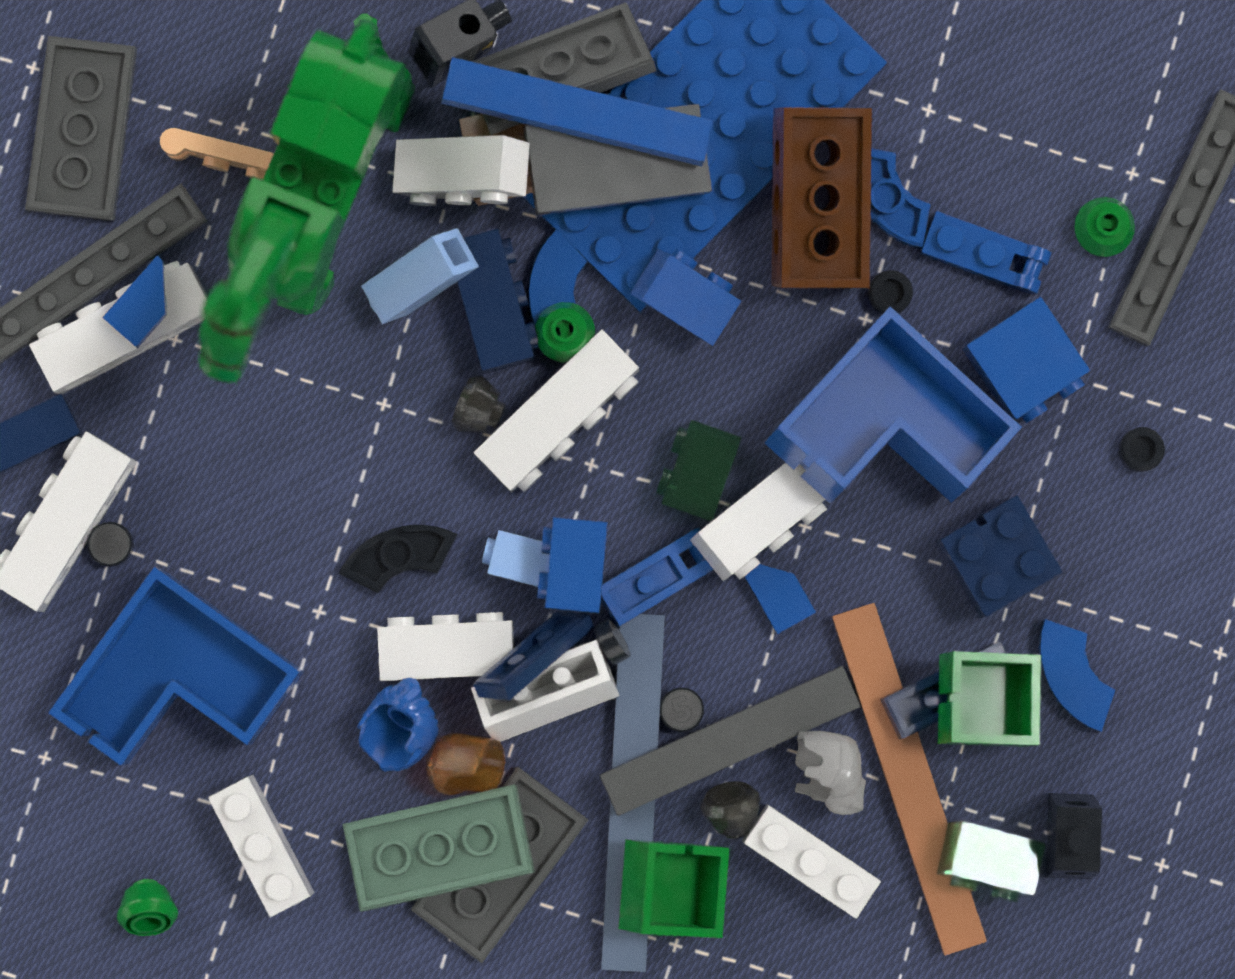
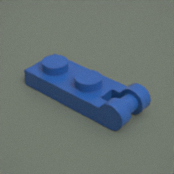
(984, 252)
(652, 580)

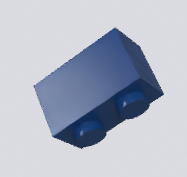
(686, 296)
(574, 565)

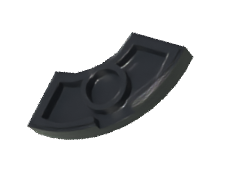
(396, 552)

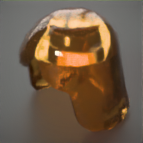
(465, 763)

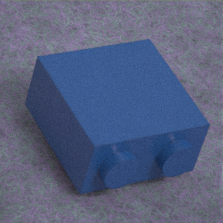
(1027, 361)

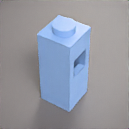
(419, 276)
(515, 558)

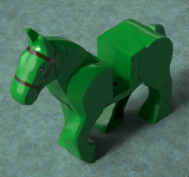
(291, 219)

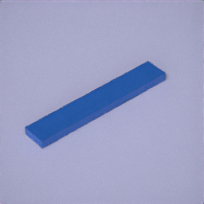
(577, 111)

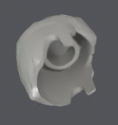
(833, 769)

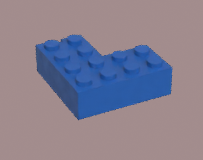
(900, 394)
(166, 648)

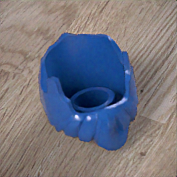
(398, 726)

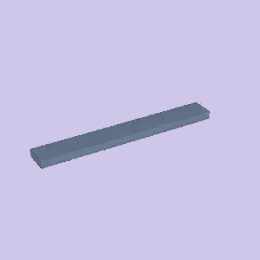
(634, 735)

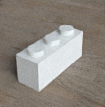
(461, 169)
(758, 521)
(443, 647)
(566, 687)
(261, 845)
(811, 861)

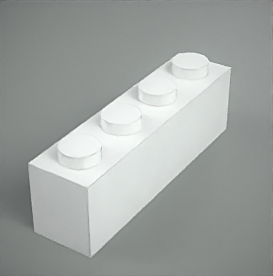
(93, 346)
(557, 411)
(61, 525)

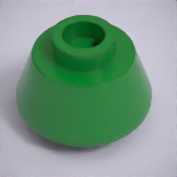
(1091, 223)
(568, 344)
(147, 909)

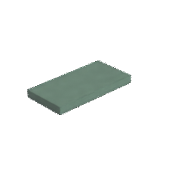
(438, 848)

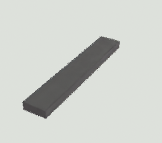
(1179, 225)
(97, 269)
(729, 740)

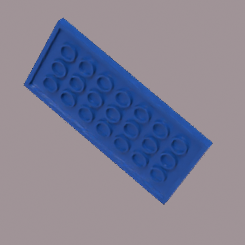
(737, 66)

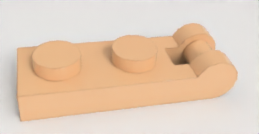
(215, 152)

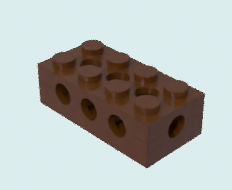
(848, 210)

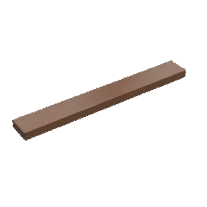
(907, 778)

